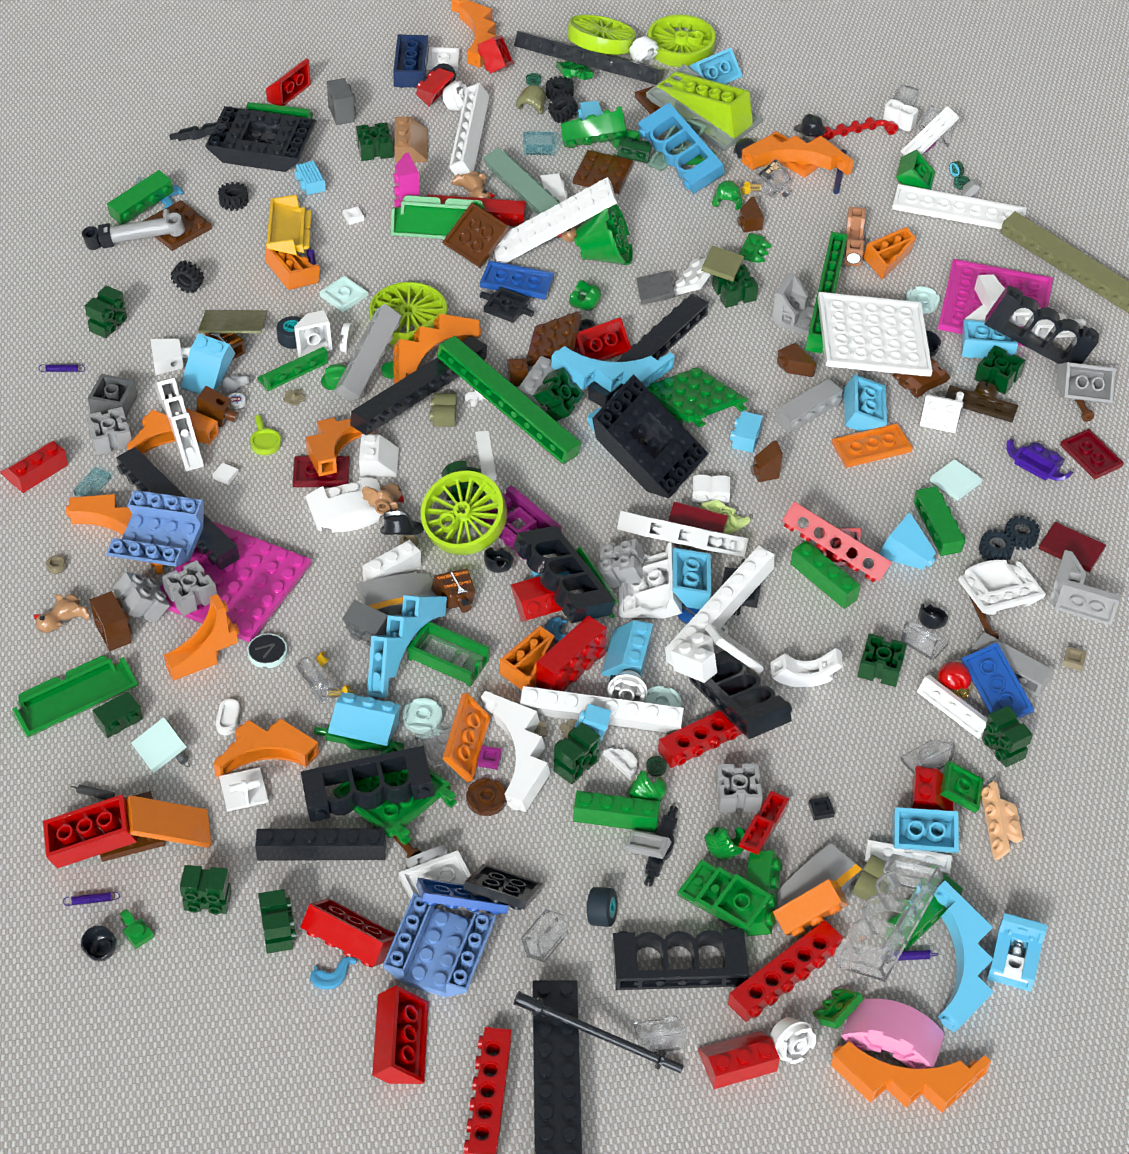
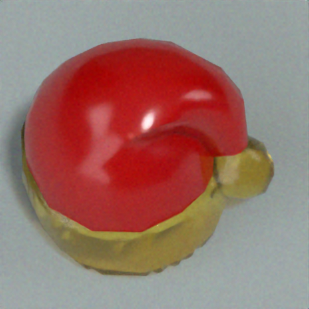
(955, 677)

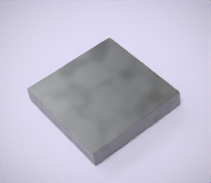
(655, 287)

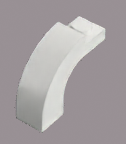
(806, 673)

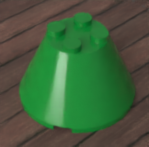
(605, 238)

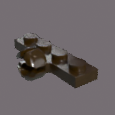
(984, 401)

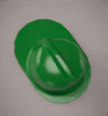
(332, 376)

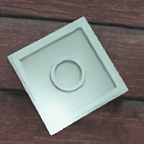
(343, 293)
(956, 479)
(158, 745)

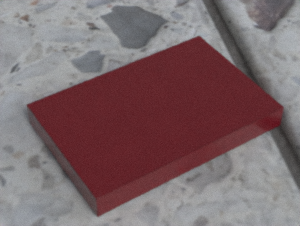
(1091, 454)
(306, 475)
(697, 517)
(1083, 547)

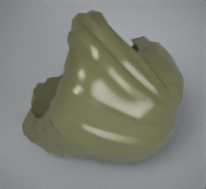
(534, 96)

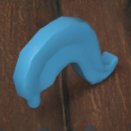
(167, 201)
(554, 626)
(331, 980)

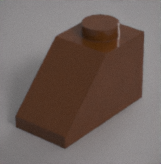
(750, 216)
(796, 361)
(517, 370)
(767, 463)

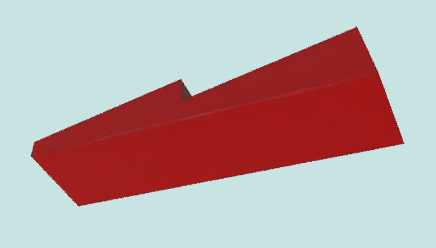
(764, 822)

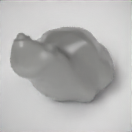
(233, 383)

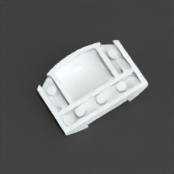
(343, 506)
(1000, 586)

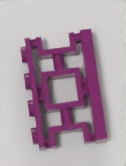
(526, 511)

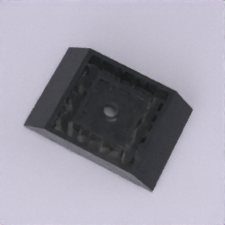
(261, 139)
(669, 449)

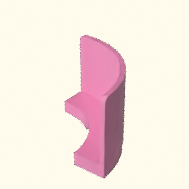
(896, 1029)

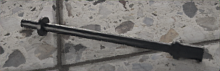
(537, 1006)

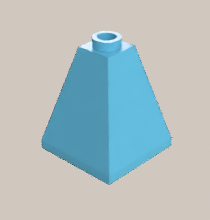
(909, 545)

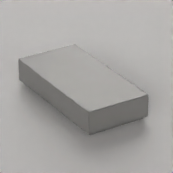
(647, 844)

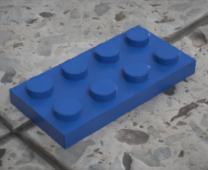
(517, 279)
(997, 681)
(454, 896)

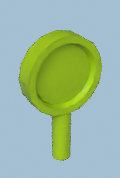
(264, 440)

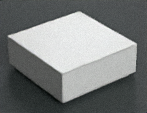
(353, 215)
(225, 473)

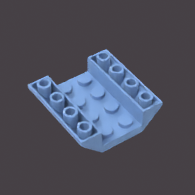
(160, 529)
(437, 948)

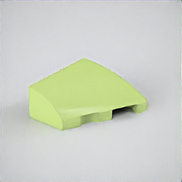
(734, 521)

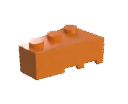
(889, 251)
(292, 269)
(520, 662)
(811, 908)

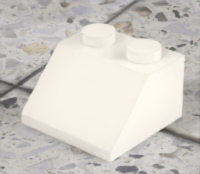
(313, 333)
(378, 456)

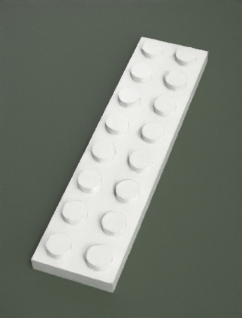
(953, 206)
(555, 220)

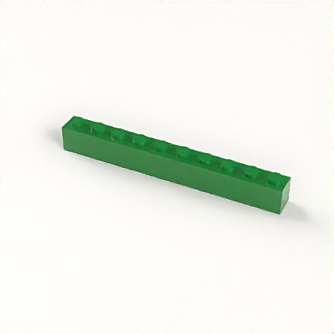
(827, 284)
(509, 400)

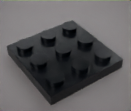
(503, 887)

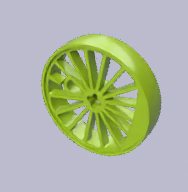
(600, 34)
(696, 44)
(417, 311)
(472, 512)

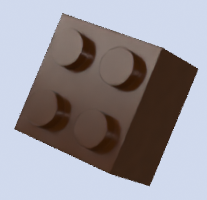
(111, 620)

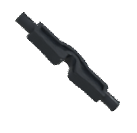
(195, 133)
(666, 829)

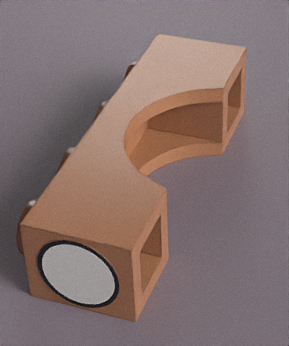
(855, 241)

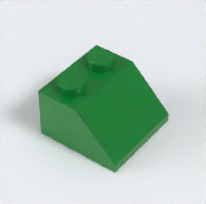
(915, 171)

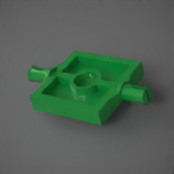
(571, 69)

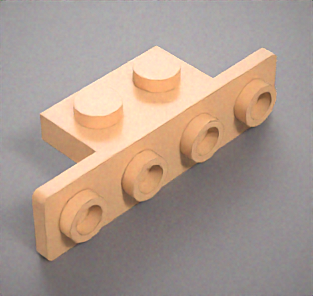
(1001, 821)

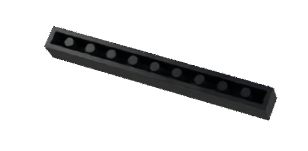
(589, 58)
(658, 340)
(408, 392)
(146, 477)

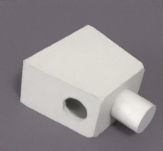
(168, 355)

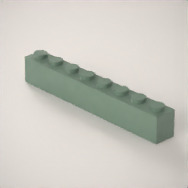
(520, 182)

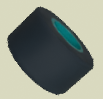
(286, 331)
(602, 906)

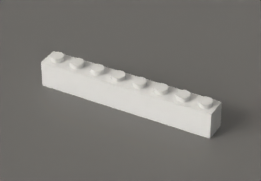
(469, 130)
(728, 597)
(623, 712)

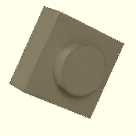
(1074, 658)

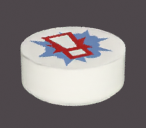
(238, 401)

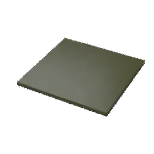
(233, 321)

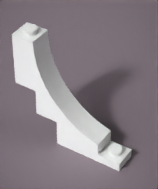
(990, 289)
(180, 423)
(682, 534)
(529, 771)

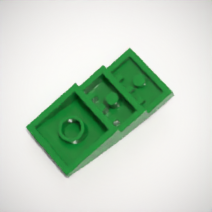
(724, 895)

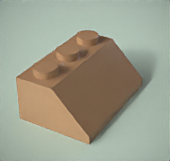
(410, 138)

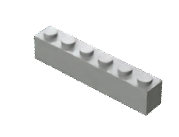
(367, 353)

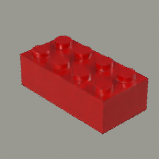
(571, 656)
(87, 832)

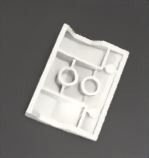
(654, 594)

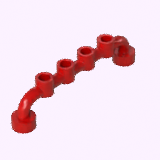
(889, 126)

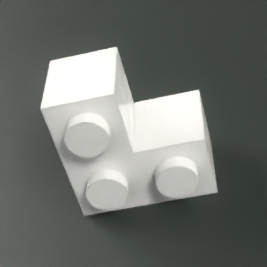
(695, 657)

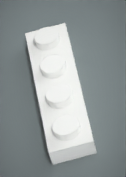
(931, 132)
(953, 706)
(885, 850)

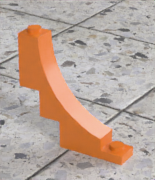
(480, 22)
(816, 152)
(410, 353)
(103, 512)
(938, 1085)

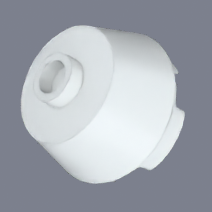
(643, 49)
(454, 95)
(628, 686)
(792, 1039)

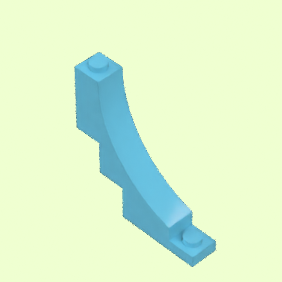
(610, 374)
(388, 649)
(966, 930)

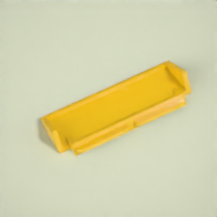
(288, 225)

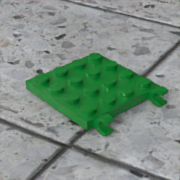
(695, 395)
(397, 815)

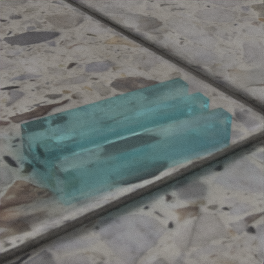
(89, 483)

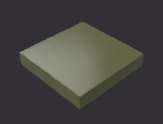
(722, 263)

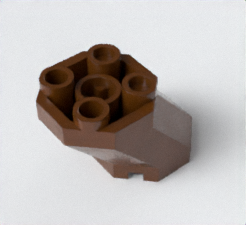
(920, 384)

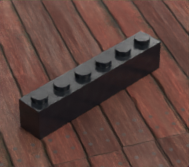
(320, 844)

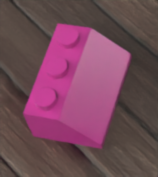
(405, 179)

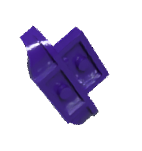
(1038, 460)

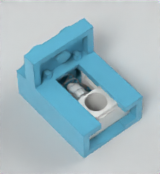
(1021, 937)

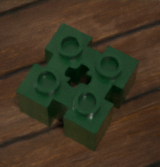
(374, 141)
(741, 289)
(106, 311)
(1000, 369)
(558, 394)
(882, 660)
(1006, 736)
(576, 753)
(205, 889)
(277, 921)

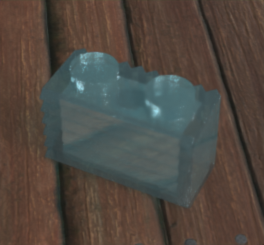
(539, 143)

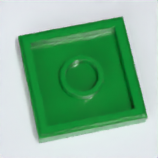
(961, 786)

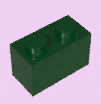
(117, 714)

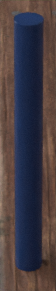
(838, 179)

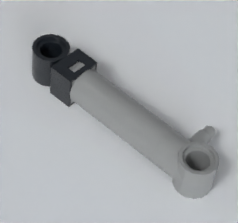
(108, 235)

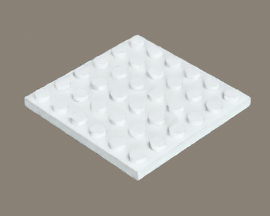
(874, 334)

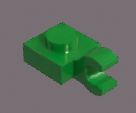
(136, 931)

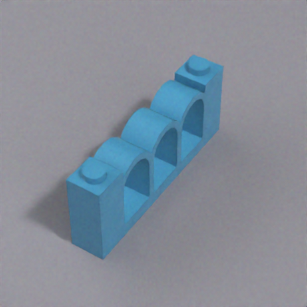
(693, 178)

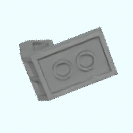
(788, 312)
(1080, 598)

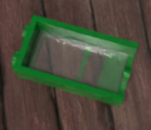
(449, 653)

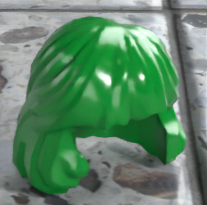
(728, 191)
(585, 296)
(644, 789)
(720, 843)

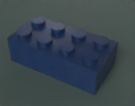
(410, 60)

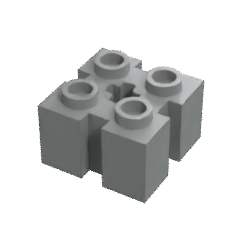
(109, 430)
(621, 563)
(189, 587)
(141, 596)
(738, 788)

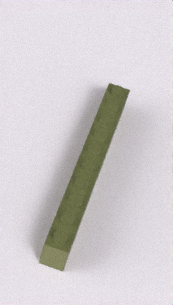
(1067, 259)

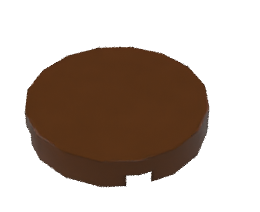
(486, 797)

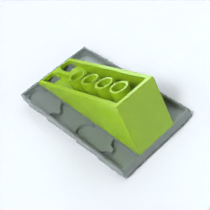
(717, 105)

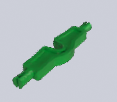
(353, 743)

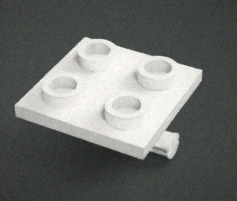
(942, 412)
(243, 789)

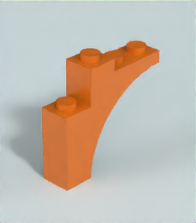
(158, 431)
(328, 443)
(202, 648)
(256, 744)

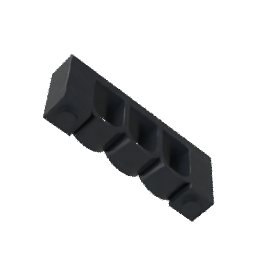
(1012, 300)
(576, 606)
(743, 698)
(417, 786)
(729, 943)

